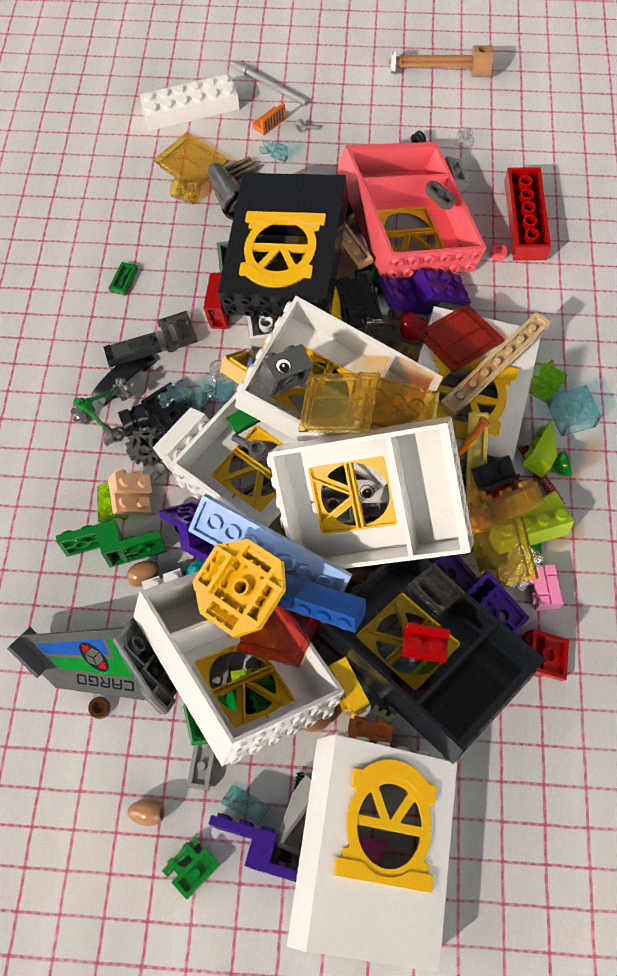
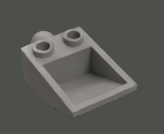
(293, 823)

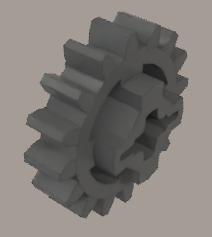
(143, 453)

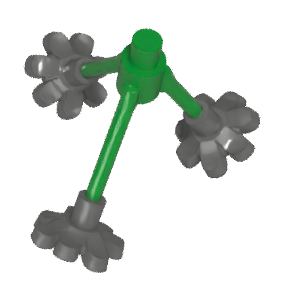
(85, 409)

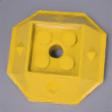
(224, 575)

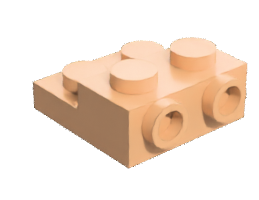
(130, 492)

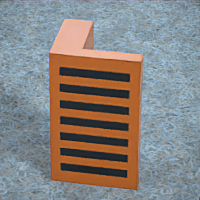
(270, 119)

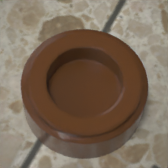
(99, 707)

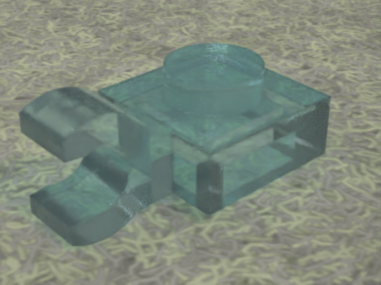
(277, 150)
(177, 391)
(221, 391)
(198, 398)

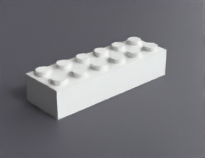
(189, 102)

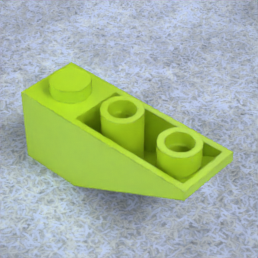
(543, 451)

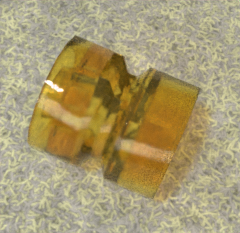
(185, 190)

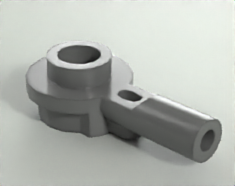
(256, 448)

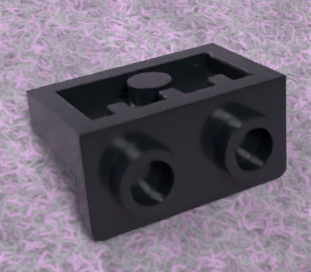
(494, 474)

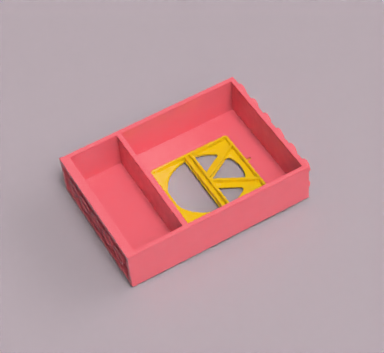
(393, 181)

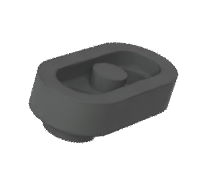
(440, 195)

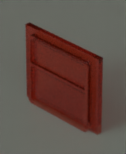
(460, 337)
(282, 638)

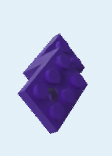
(424, 291)
(182, 516)
(484, 590)
(261, 848)

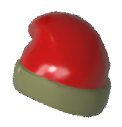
(411, 327)

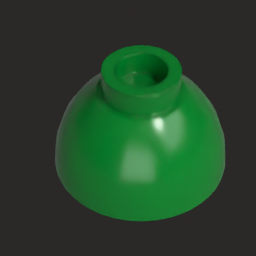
(562, 465)

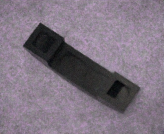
(124, 370)

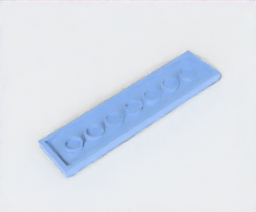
(222, 524)

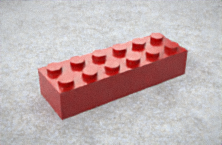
(527, 214)

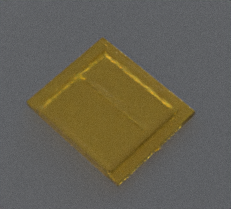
(189, 159)
(339, 402)
(506, 552)

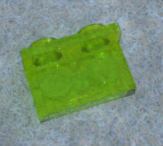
(547, 382)
(104, 504)

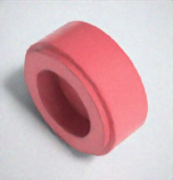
(499, 252)

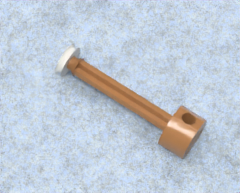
(479, 61)

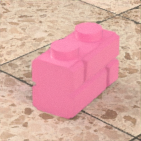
(546, 589)

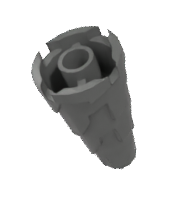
(225, 188)

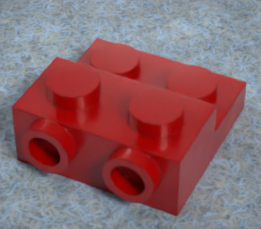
(553, 649)

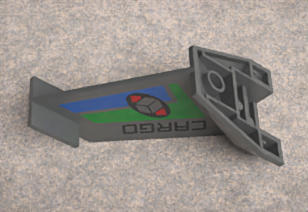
(98, 662)

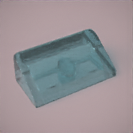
(245, 805)

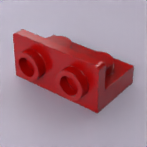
(425, 642)

